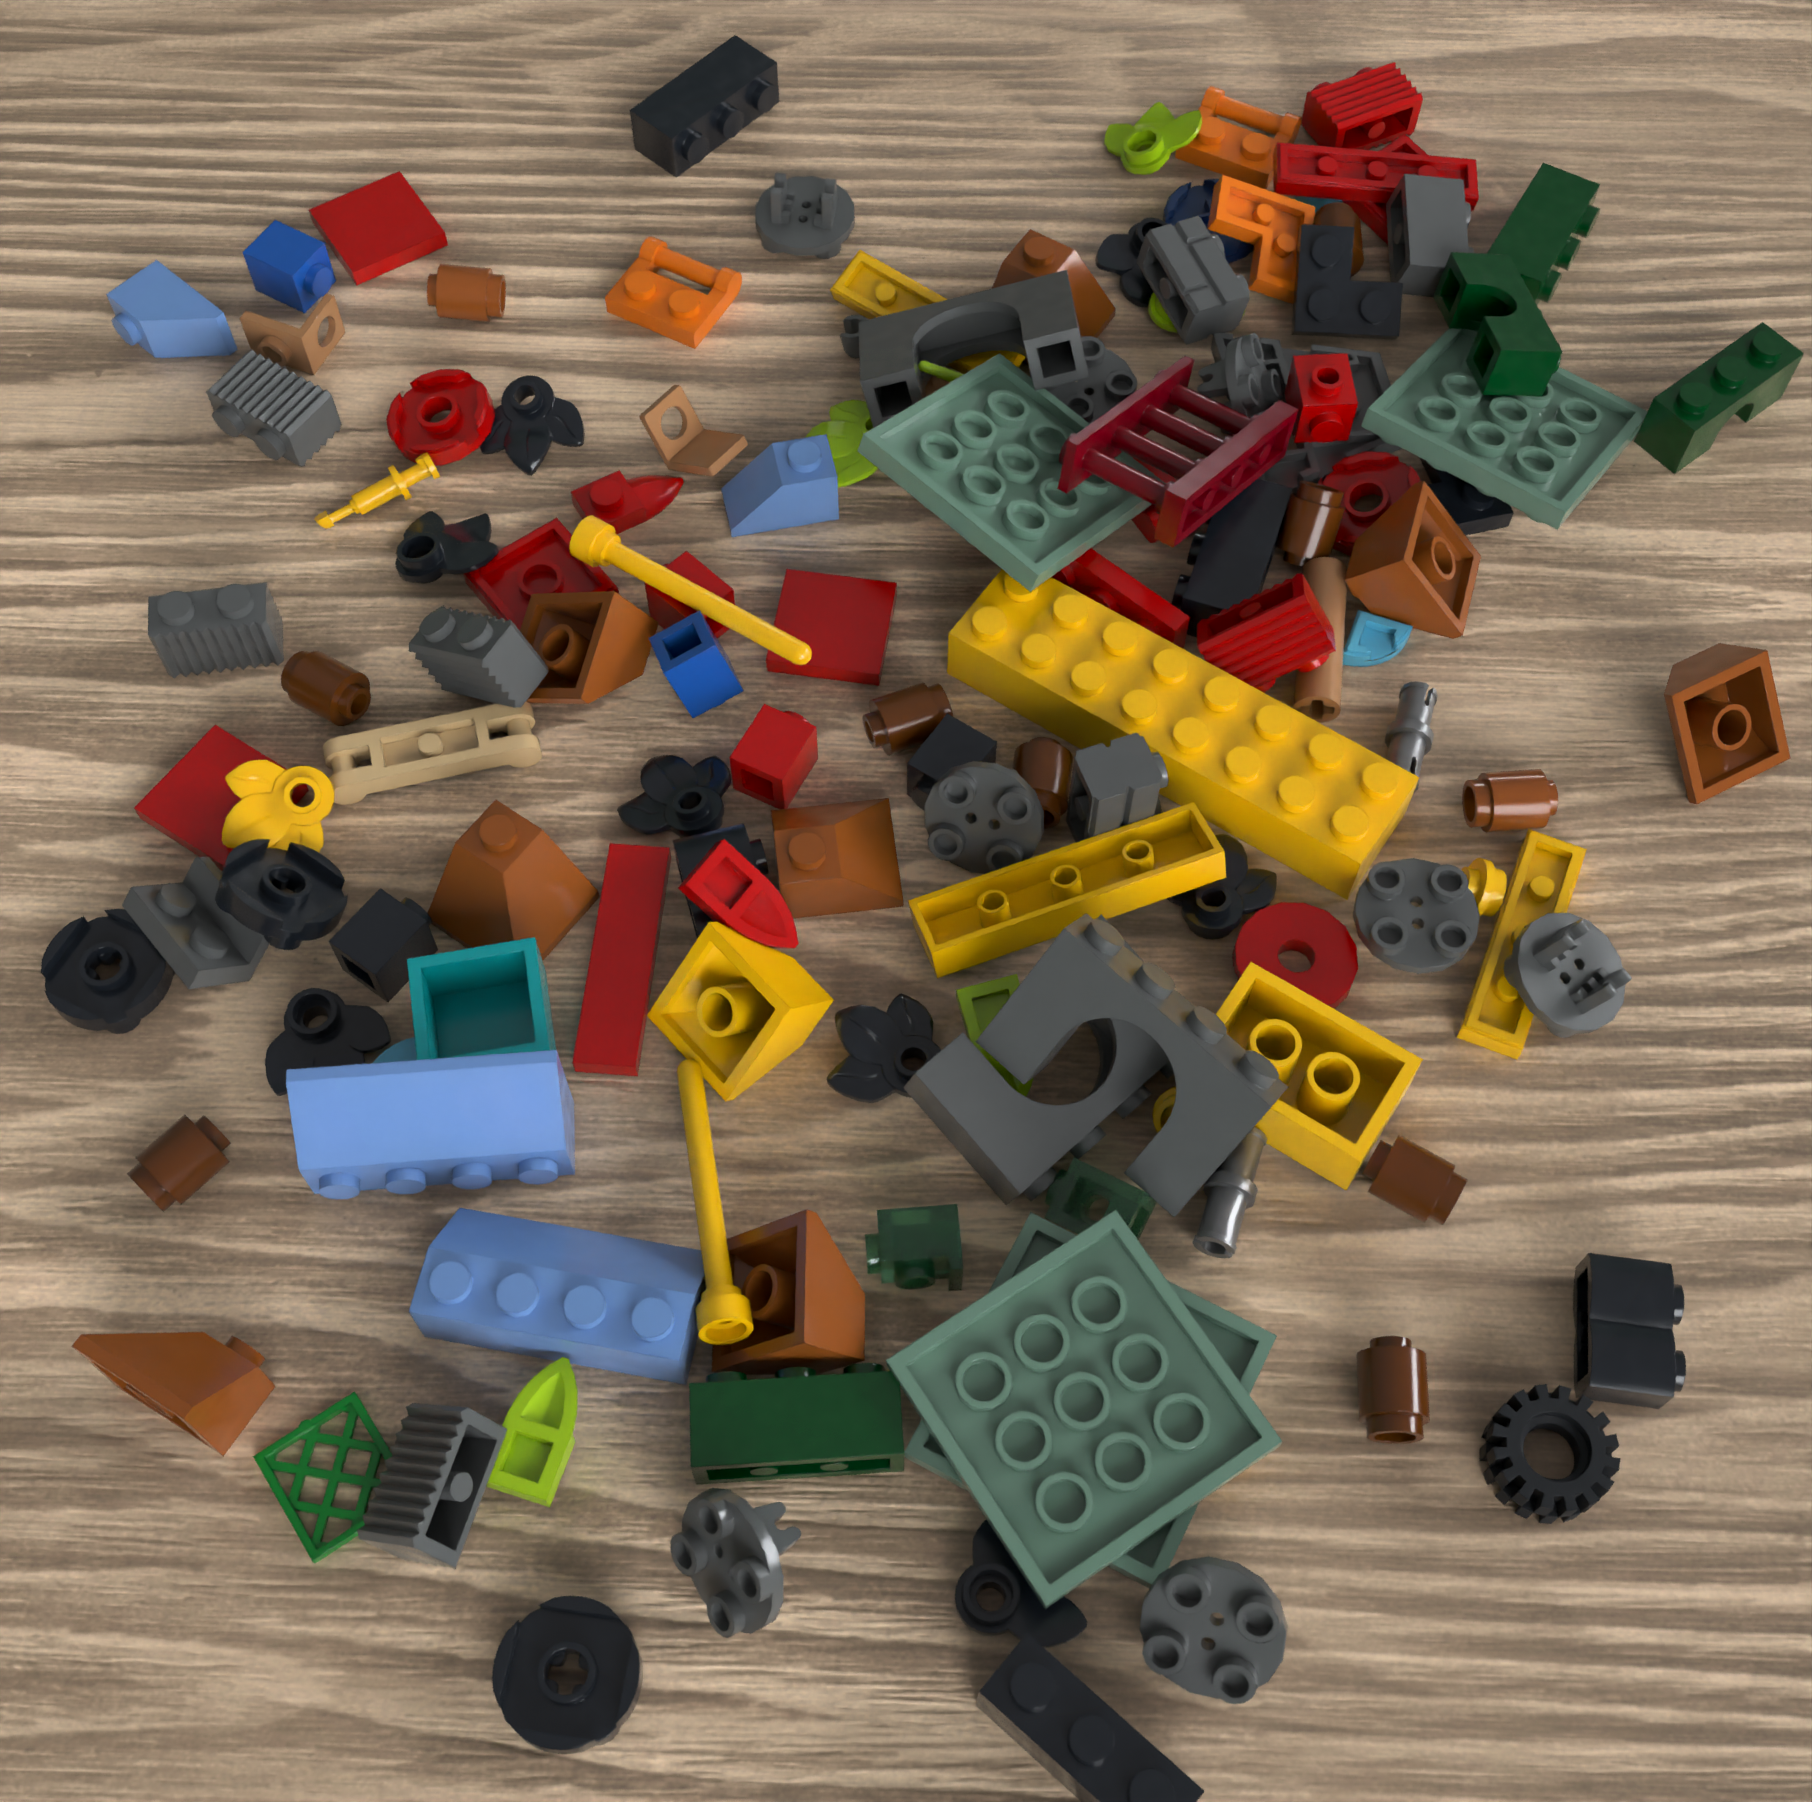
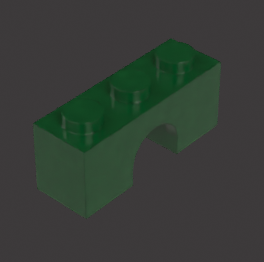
(1513, 341)
(1734, 381)

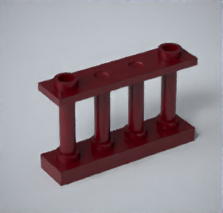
(1201, 485)

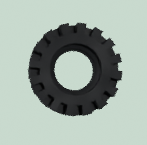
(1577, 1426)

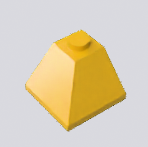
(737, 1008)

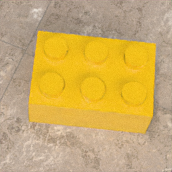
(1336, 1073)

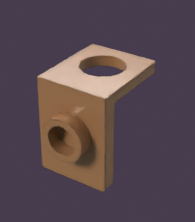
(292, 345)
(694, 448)

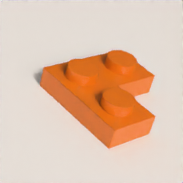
(1267, 223)

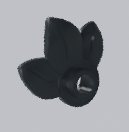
(1119, 256)
(531, 428)
(441, 549)
(678, 796)
(1233, 896)
(336, 1042)
(878, 1047)
(1021, 1607)

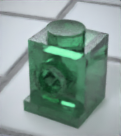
(1082, 1185)
(916, 1247)

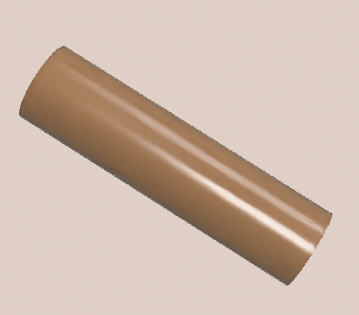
(1320, 690)

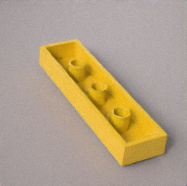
(1050, 891)

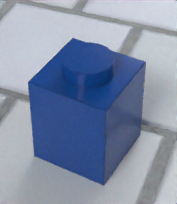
(289, 266)
(695, 664)

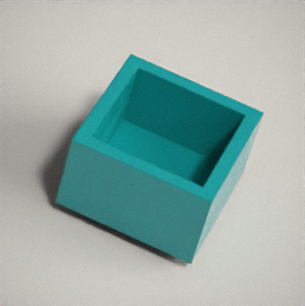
(481, 1001)

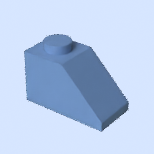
(168, 316)
(783, 488)

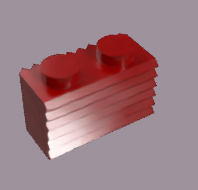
(1362, 109)
(1268, 634)

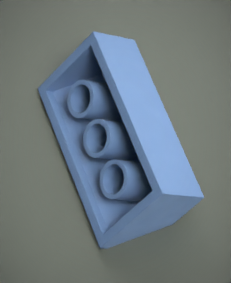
(432, 1123)
(562, 1294)

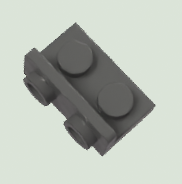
(193, 932)

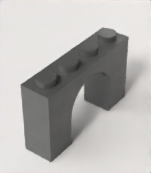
(1021, 317)
(1218, 1082)
(1018, 1139)

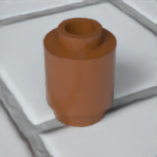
(467, 293)
(1509, 800)

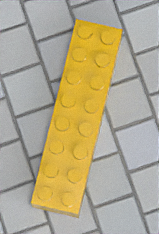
(1225, 745)

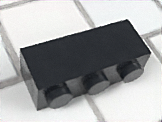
(705, 106)
(1233, 553)
(1078, 1733)

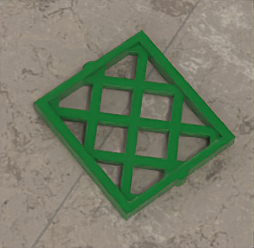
(309, 1432)

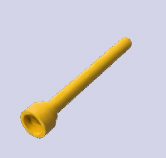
(598, 544)
(723, 1312)

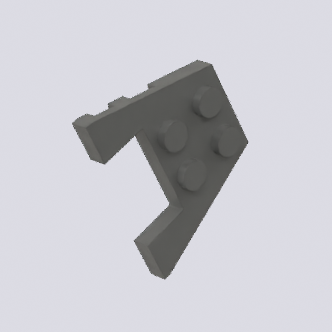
(1316, 459)

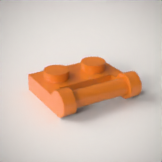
(1234, 149)
(666, 304)

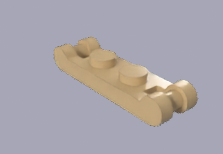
(431, 750)

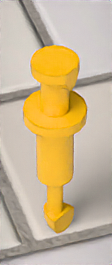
(382, 491)

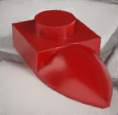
(626, 501)
(740, 897)

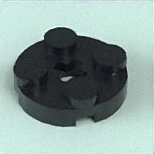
(253, 893)
(110, 1003)
(593, 1709)

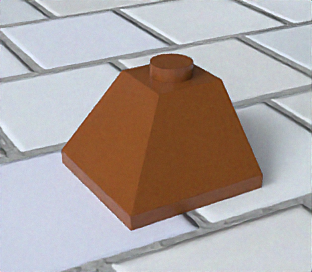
(1042, 256)
(1415, 565)
(588, 644)
(1724, 718)
(837, 858)
(509, 885)
(800, 1300)
(185, 1379)

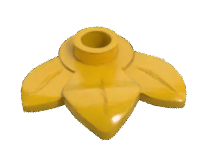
(269, 808)

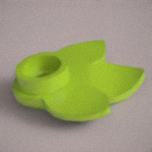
(1152, 139)
(844, 434)

